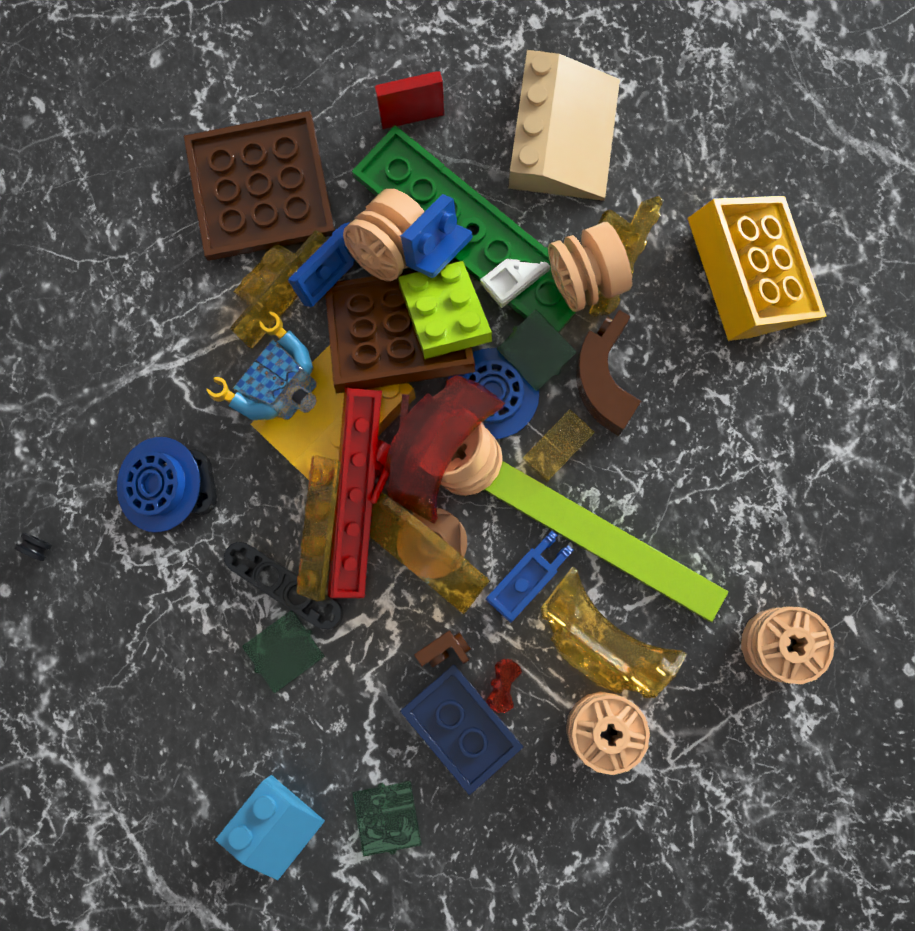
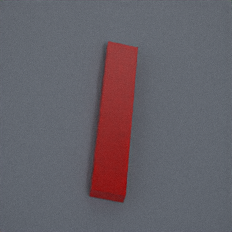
(354, 493)

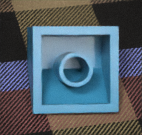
(270, 829)

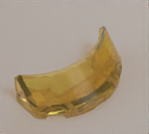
(426, 554)
(602, 649)

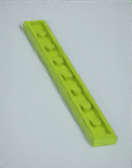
(608, 542)

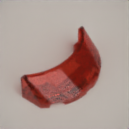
(430, 440)

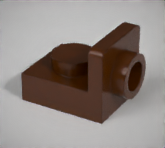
(436, 650)

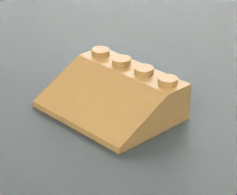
(563, 128)

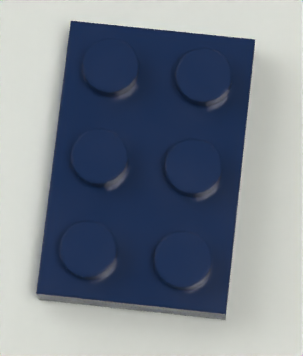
(461, 729)

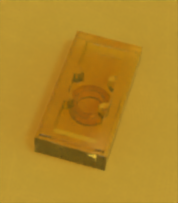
(558, 445)

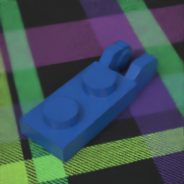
(322, 269)
(526, 579)

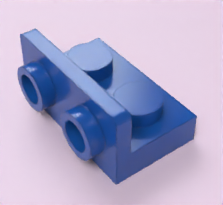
(434, 238)

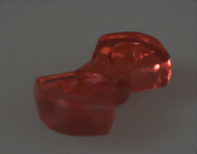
(500, 697)

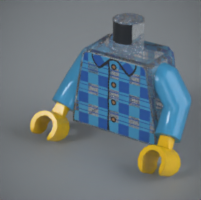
(275, 382)

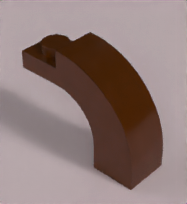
(596, 387)

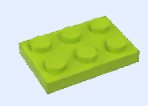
(445, 310)

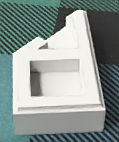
(511, 279)

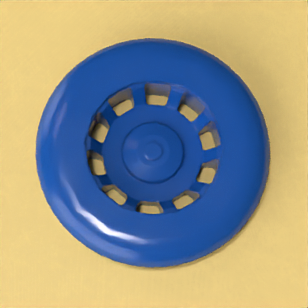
(501, 386)
(148, 482)

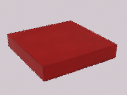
(410, 99)

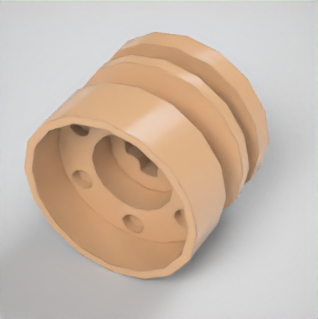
(377, 233)
(590, 267)
(479, 466)
(767, 639)
(591, 717)

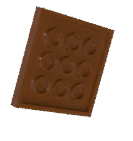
(258, 185)
(376, 340)

